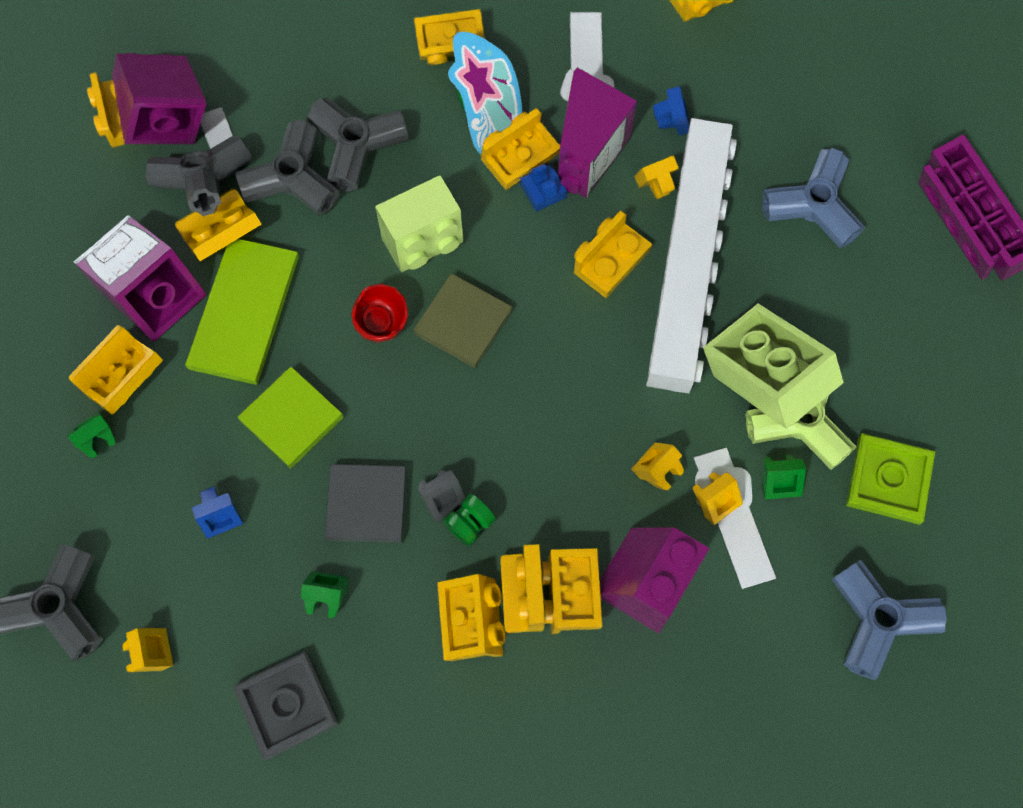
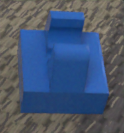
(673, 112)
(543, 187)
(216, 513)

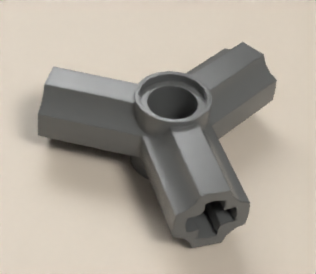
(351, 155)
(293, 156)
(199, 173)
(68, 622)

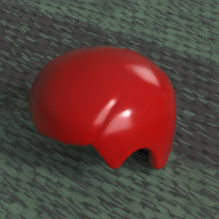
(379, 313)

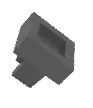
(441, 494)

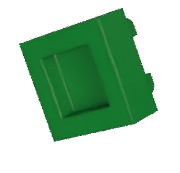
(83, 433)
(783, 478)
(325, 589)

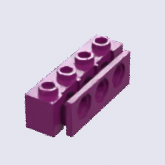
(978, 207)

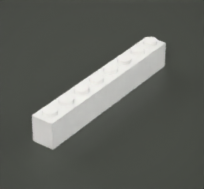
(690, 257)

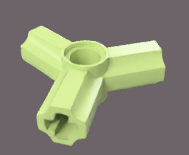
(820, 436)

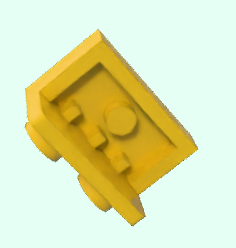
(437, 33)
(518, 148)
(115, 369)

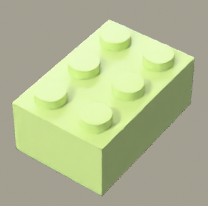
(773, 365)

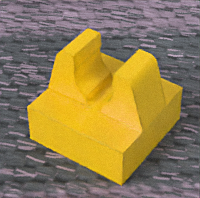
(658, 177)
(656, 464)
(719, 497)
(148, 650)

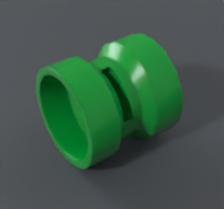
(469, 520)

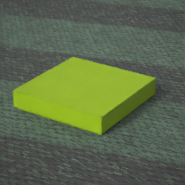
(290, 417)
(890, 478)

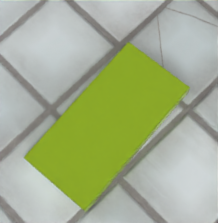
(242, 311)

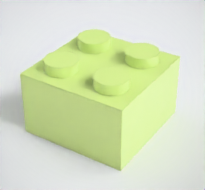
(420, 224)

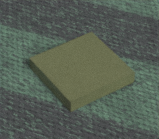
(463, 320)

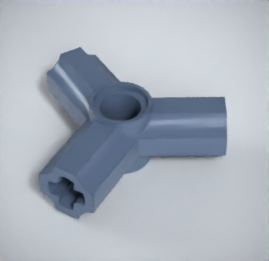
(823, 184)
(905, 618)

